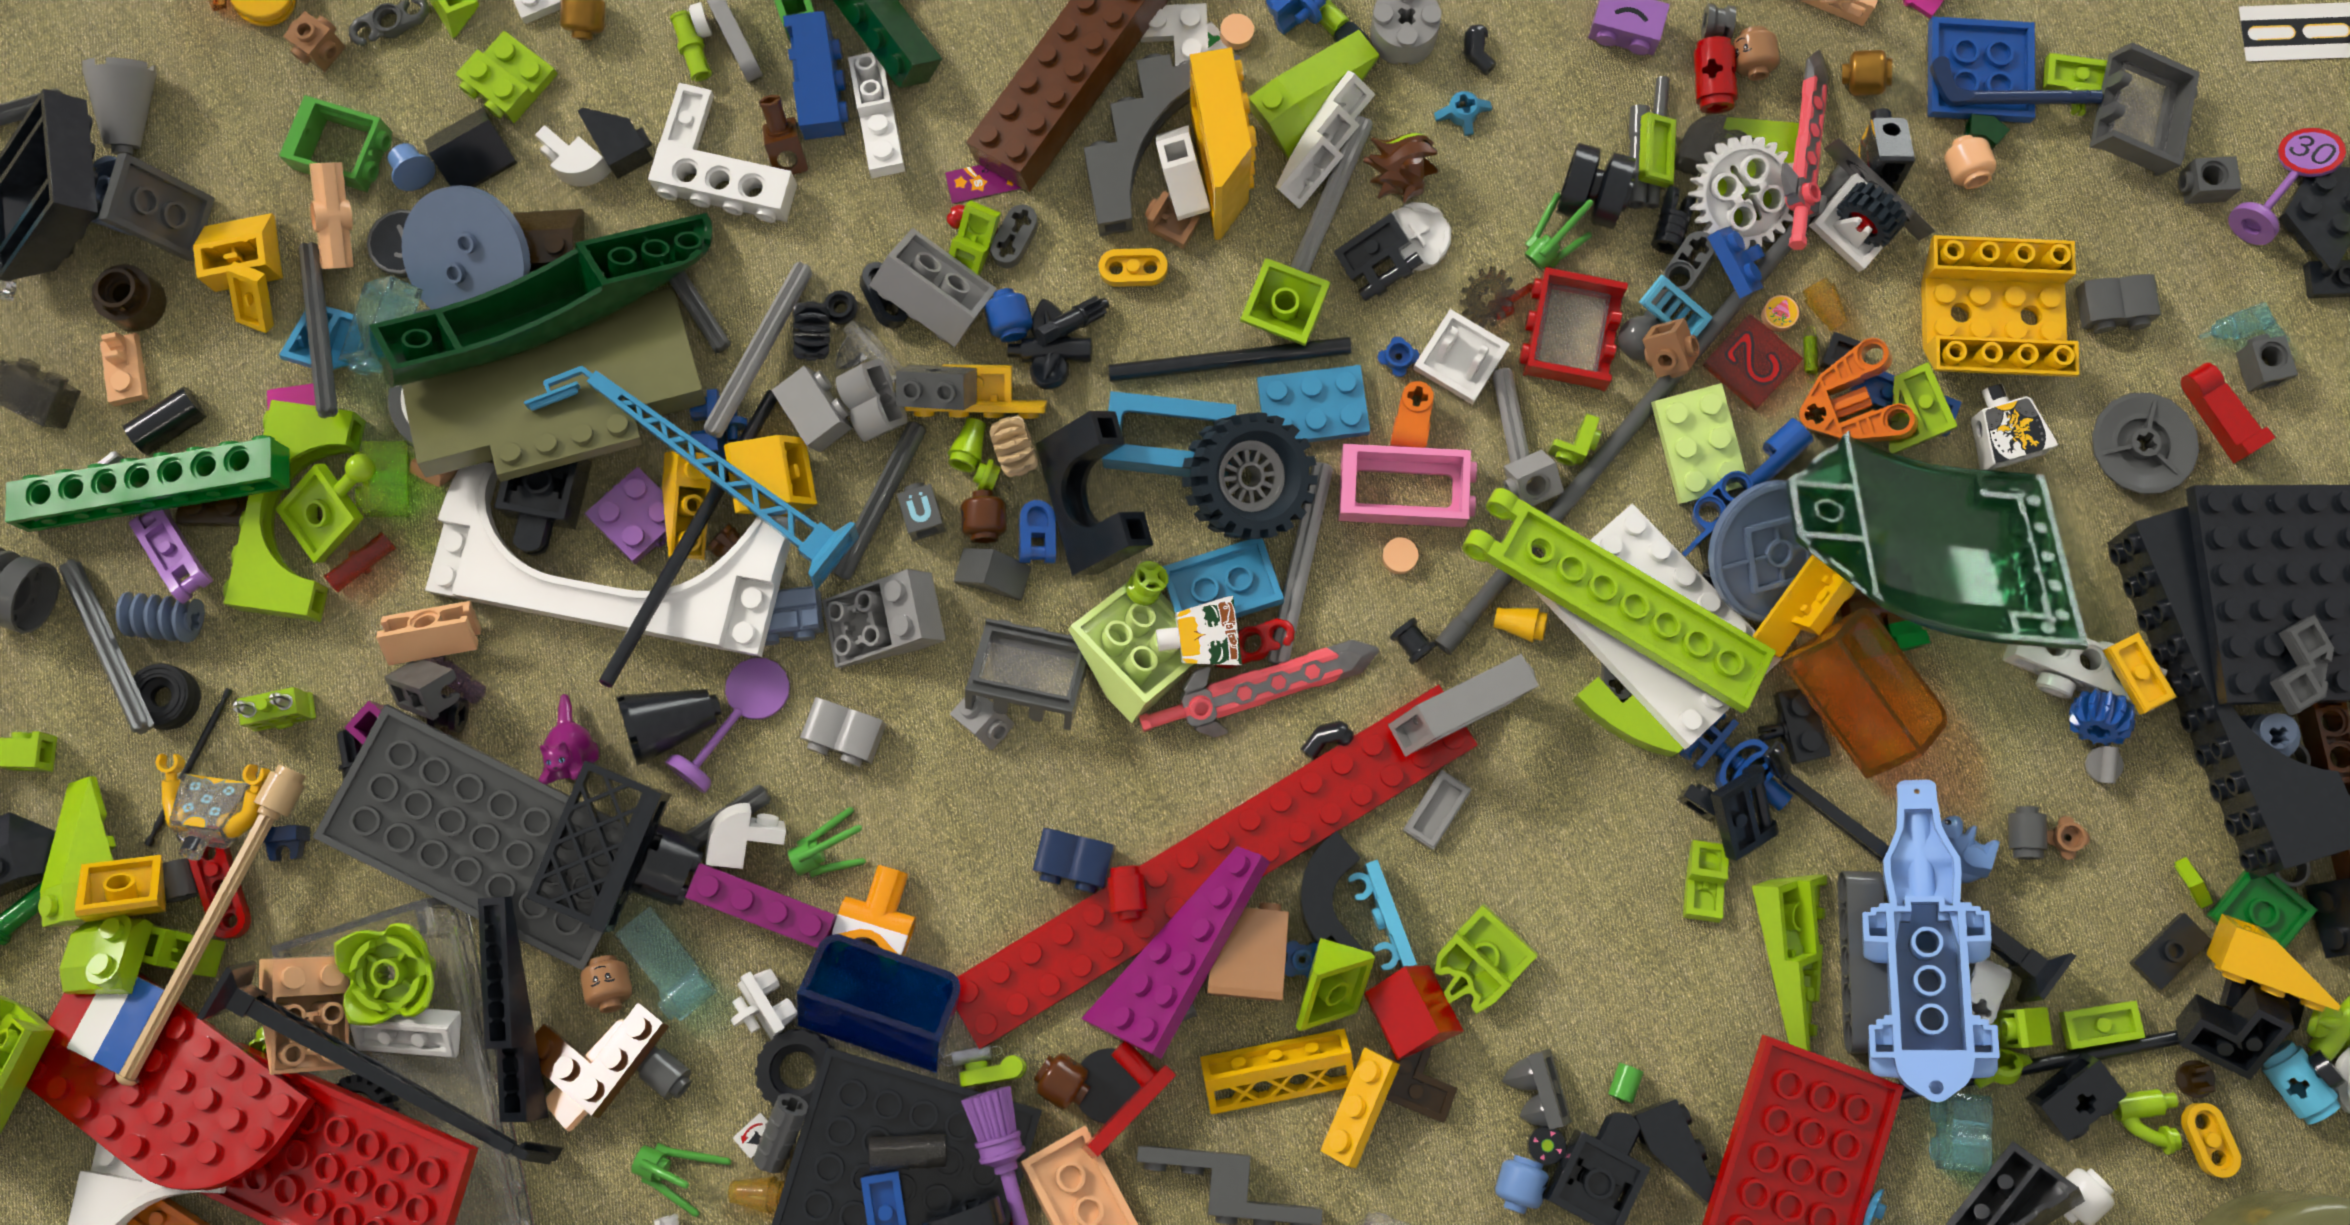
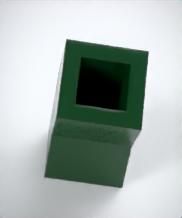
(1987, 128)

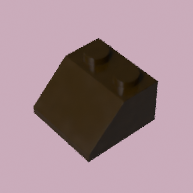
(551, 233)

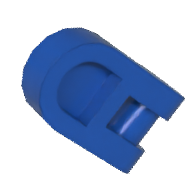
(1037, 521)

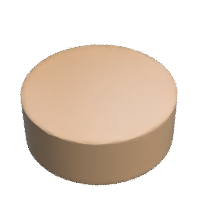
(1236, 31)
(1400, 555)

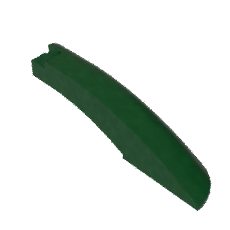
(542, 305)

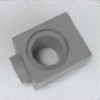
(1545, 482)

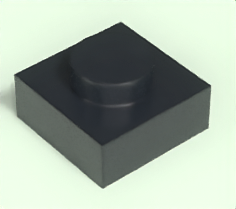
(1837, 348)
(1698, 800)

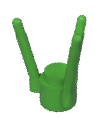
(1544, 251)
(809, 853)
(654, 1167)

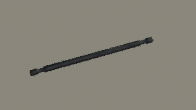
(192, 759)

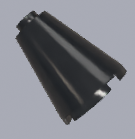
(665, 719)

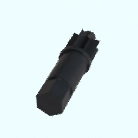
(1066, 323)

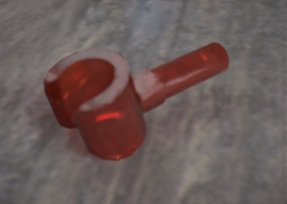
(1519, 294)

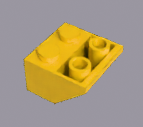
(243, 241)
(778, 465)

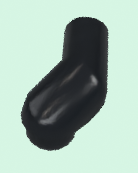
(1474, 48)
(1327, 733)

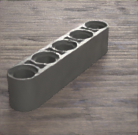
(1862, 981)

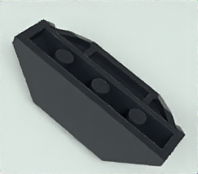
(23, 852)

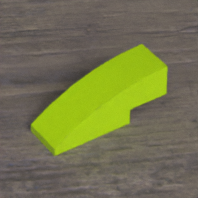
(1626, 720)
(168, 946)

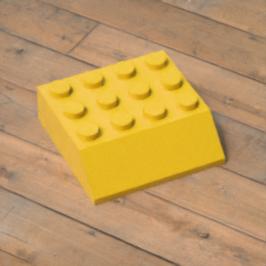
(1222, 134)

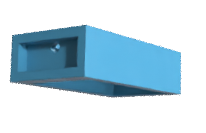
(1156, 459)

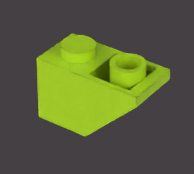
(2023, 1027)

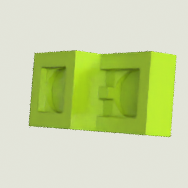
(975, 236)
(1705, 881)

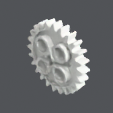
(1719, 210)

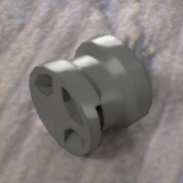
(1718, 21)

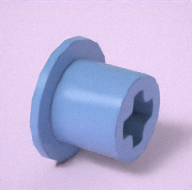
(410, 168)

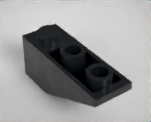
(1671, 1144)

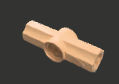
(331, 215)

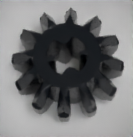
(811, 330)

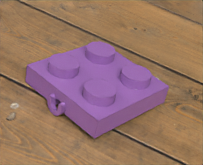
(632, 515)

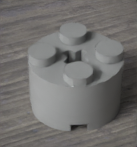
(1405, 29)

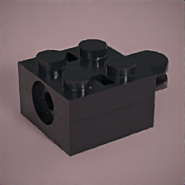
(542, 502)
(1598, 1172)

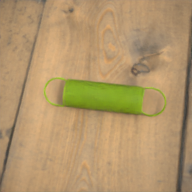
(1810, 354)

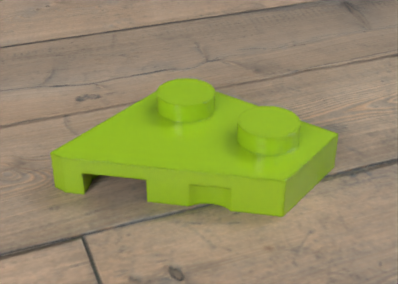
(1922, 393)

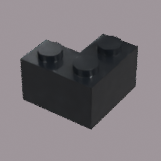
(2236, 1038)

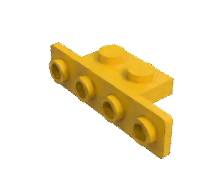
(993, 396)
(1805, 605)

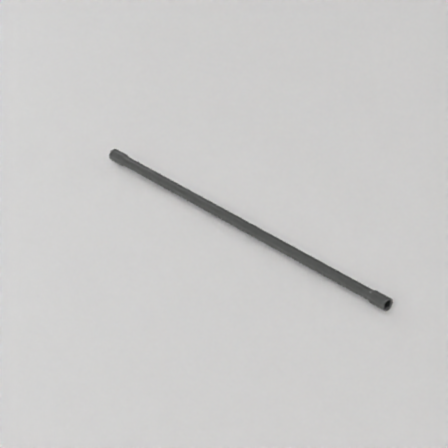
(1462, 624)

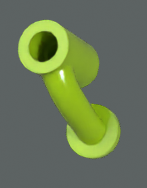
(2149, 1104)

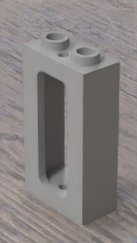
(1463, 704)

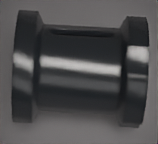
(1413, 641)

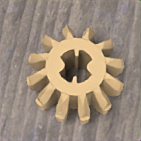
(1013, 446)

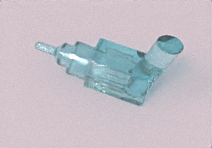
(2246, 323)

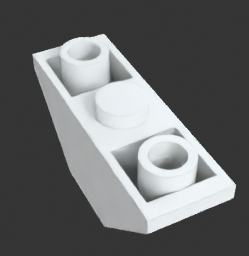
(1182, 172)

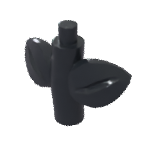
(1049, 363)

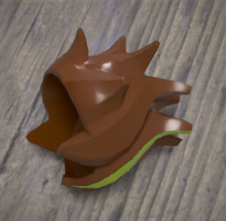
(1402, 164)

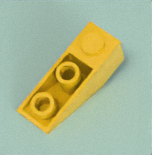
(682, 495)

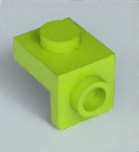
(1586, 439)

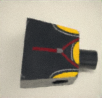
(1887, 147)

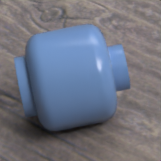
(1521, 1184)

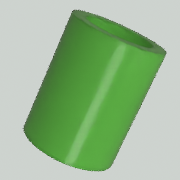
(1625, 1083)

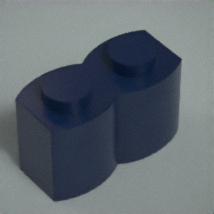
(1073, 859)

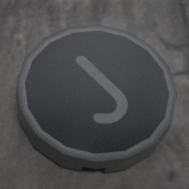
(385, 242)

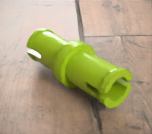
(690, 46)

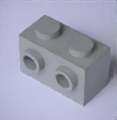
(813, 408)

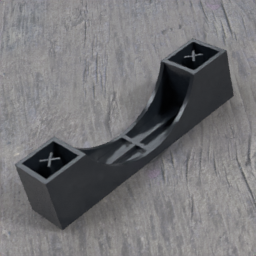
(2269, 802)

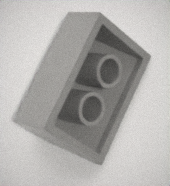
(932, 287)

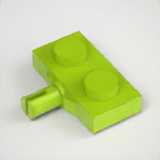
(2073, 73)

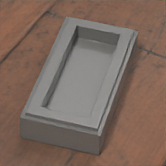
(1436, 810)

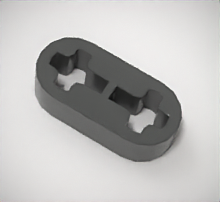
(1008, 232)

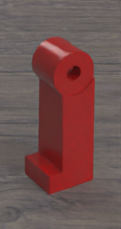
(2224, 412)

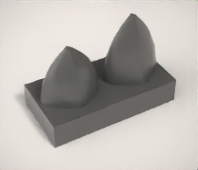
(1540, 1074)

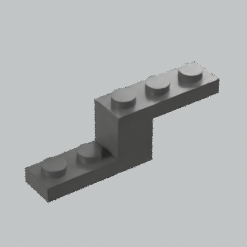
(1228, 1186)

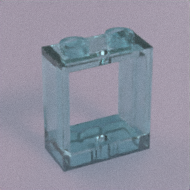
(378, 302)

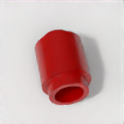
(1126, 892)

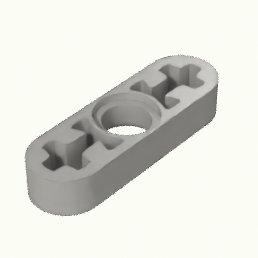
(735, 39)

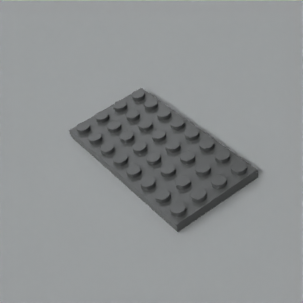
(464, 829)

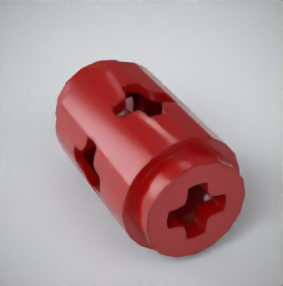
(1718, 57)

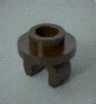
(2195, 1079)

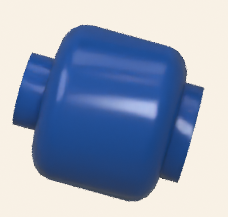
(1008, 315)

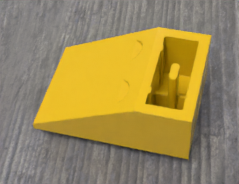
(2251, 953)

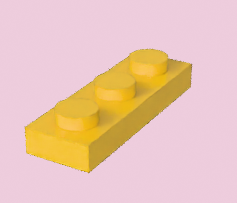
(1360, 1107)

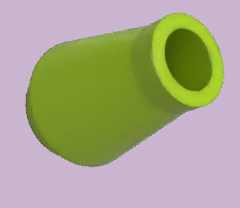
(968, 446)

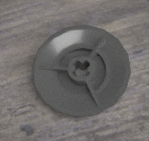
(2167, 436)

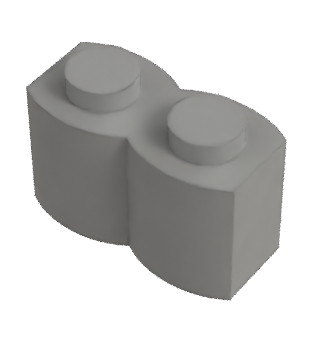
(871, 400)
(842, 731)

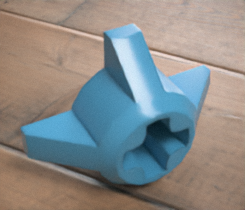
(1464, 115)

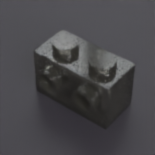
(37, 394)

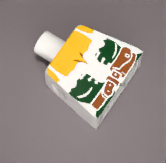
(1204, 634)

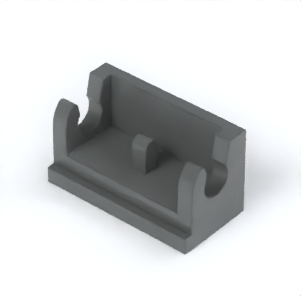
(419, 687)

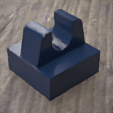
(286, 836)

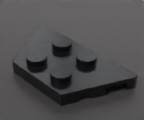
(2321, 217)

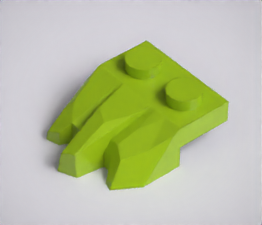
(1483, 959)

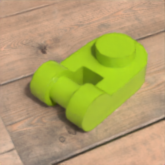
(979, 1073)

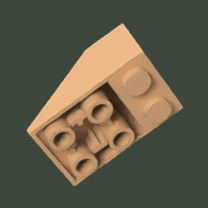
(313, 991)

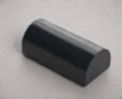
(164, 421)

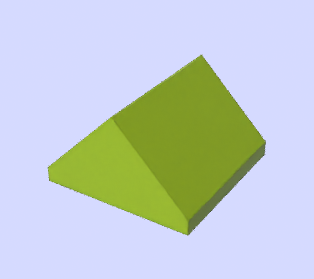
(1285, 302)
(1334, 984)

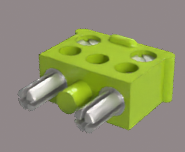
(275, 709)

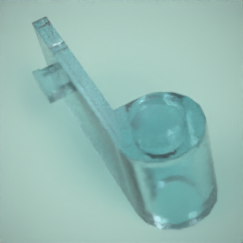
(668, 965)

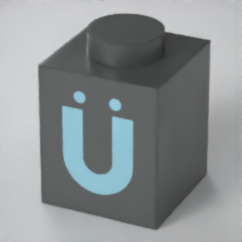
(921, 511)

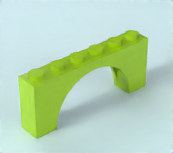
(259, 574)

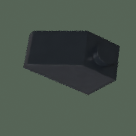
(617, 140)

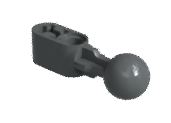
(1637, 327)

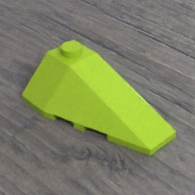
(1294, 97)
(77, 841)

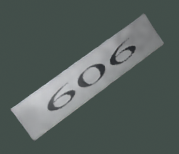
(1854, 164)

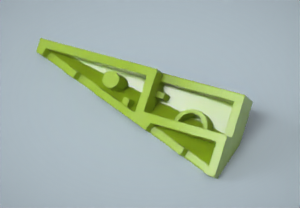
(1789, 925)

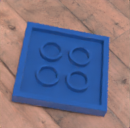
(1983, 57)

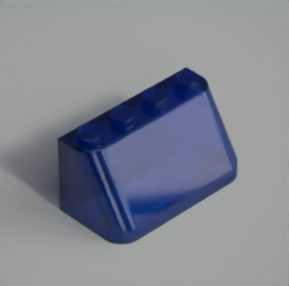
(879, 1001)

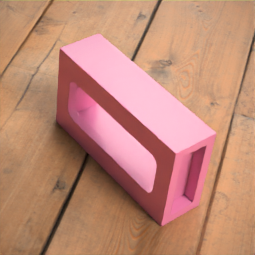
(1408, 460)

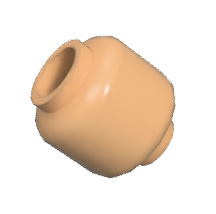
(1970, 161)

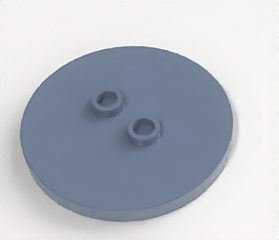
(462, 245)
(1755, 550)

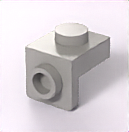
(983, 721)

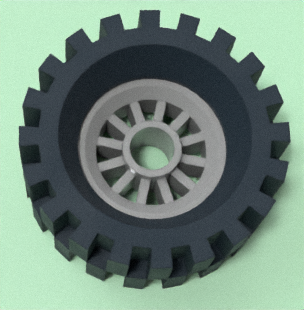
(1286, 475)

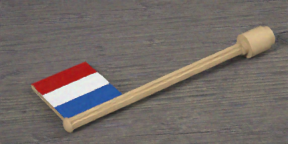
(124, 1027)

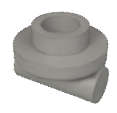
(2104, 764)

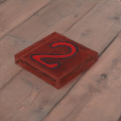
(1752, 361)

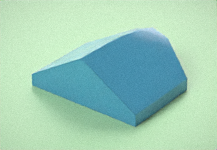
(297, 346)

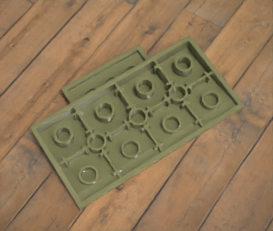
(482, 409)

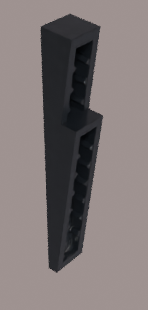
(508, 1014)

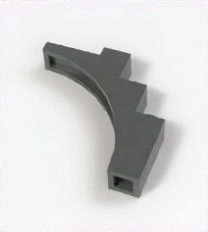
(1135, 123)

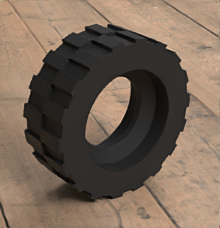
(776, 1050)

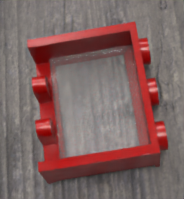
(1573, 328)

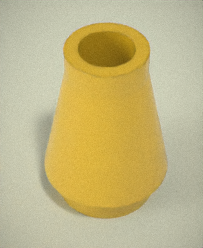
(1522, 622)

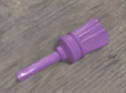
(998, 1142)

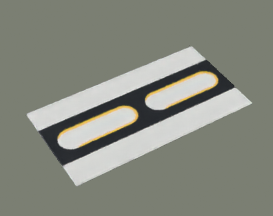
(2296, 31)

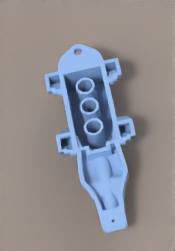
(1927, 946)

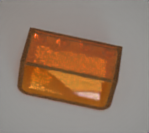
(1867, 693)

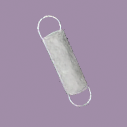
(971, 1055)

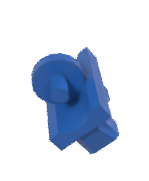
(1293, 12)
(702, 413)

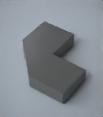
(2312, 653)

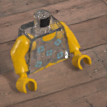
(208, 809)

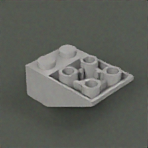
(884, 618)

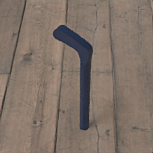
(1956, 96)

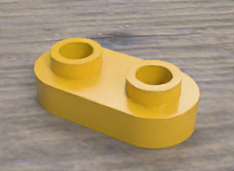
(1133, 265)
(2209, 1138)

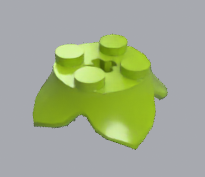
(371, 993)

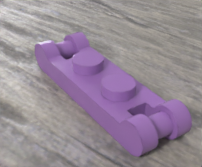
(170, 553)

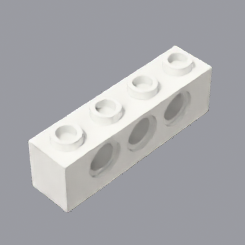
(676, 162)
(2068, 665)

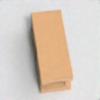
(429, 633)

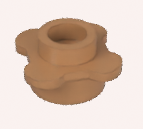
(2077, 834)

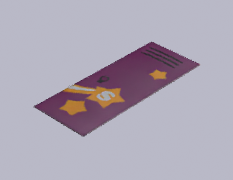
(976, 183)

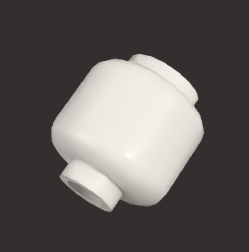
(2096, 1196)

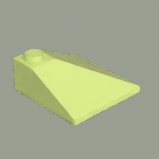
(1124, 652)

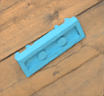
(1384, 916)

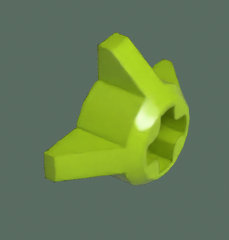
(2009, 1068)

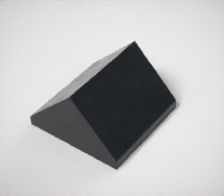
(470, 150)

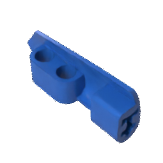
(1780, 447)

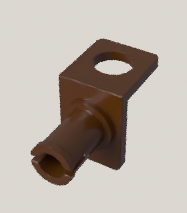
(781, 134)

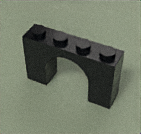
(1066, 464)

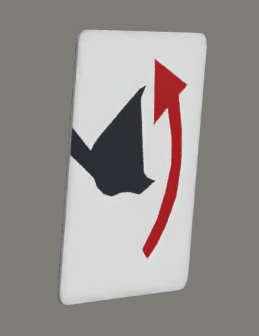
(749, 1136)

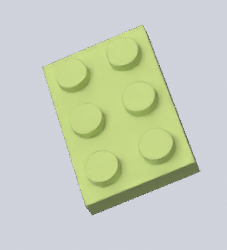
(1698, 441)

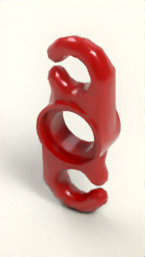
(1265, 631)

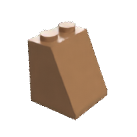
(1253, 956)

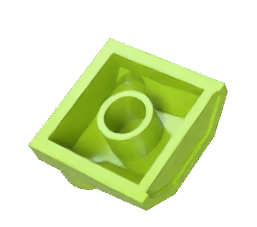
(105, 956)

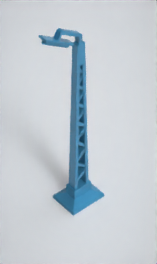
(821, 548)

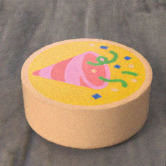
(1780, 313)

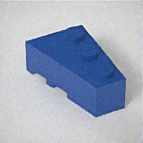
(816, 75)

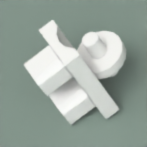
(755, 990)

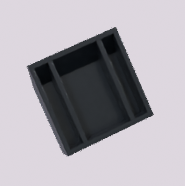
(46, 186)

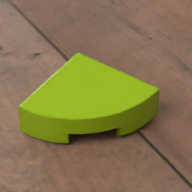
(2194, 882)

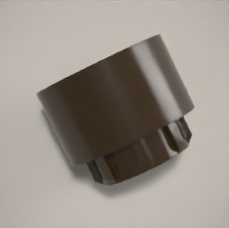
(128, 298)

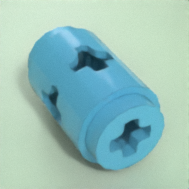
(2308, 1102)

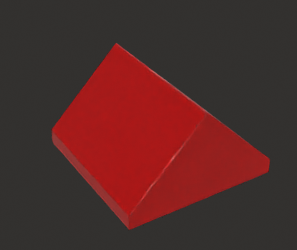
(1412, 1010)

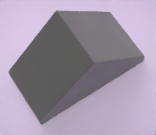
(992, 572)

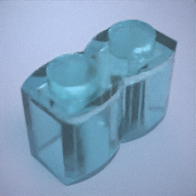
(1962, 1133)

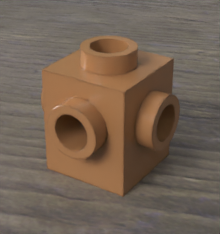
(314, 41)
(1671, 348)

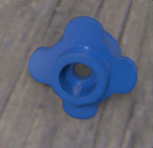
(1398, 346)
(1296, 950)

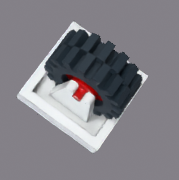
(1859, 221)

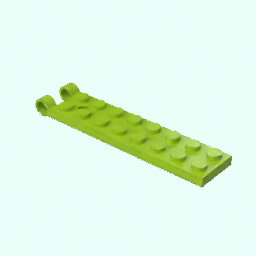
(1623, 601)

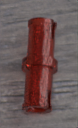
(359, 562)

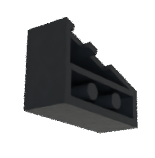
(2018, 1192)

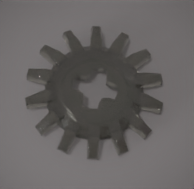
(1481, 287)

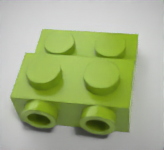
(505, 77)

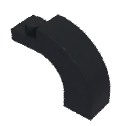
(1317, 886)

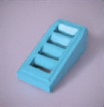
(1696, 321)

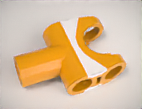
(878, 916)

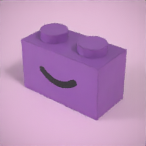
(1629, 24)

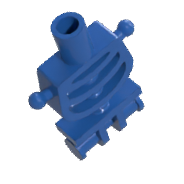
(1776, 794)

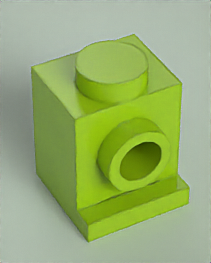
(28, 751)

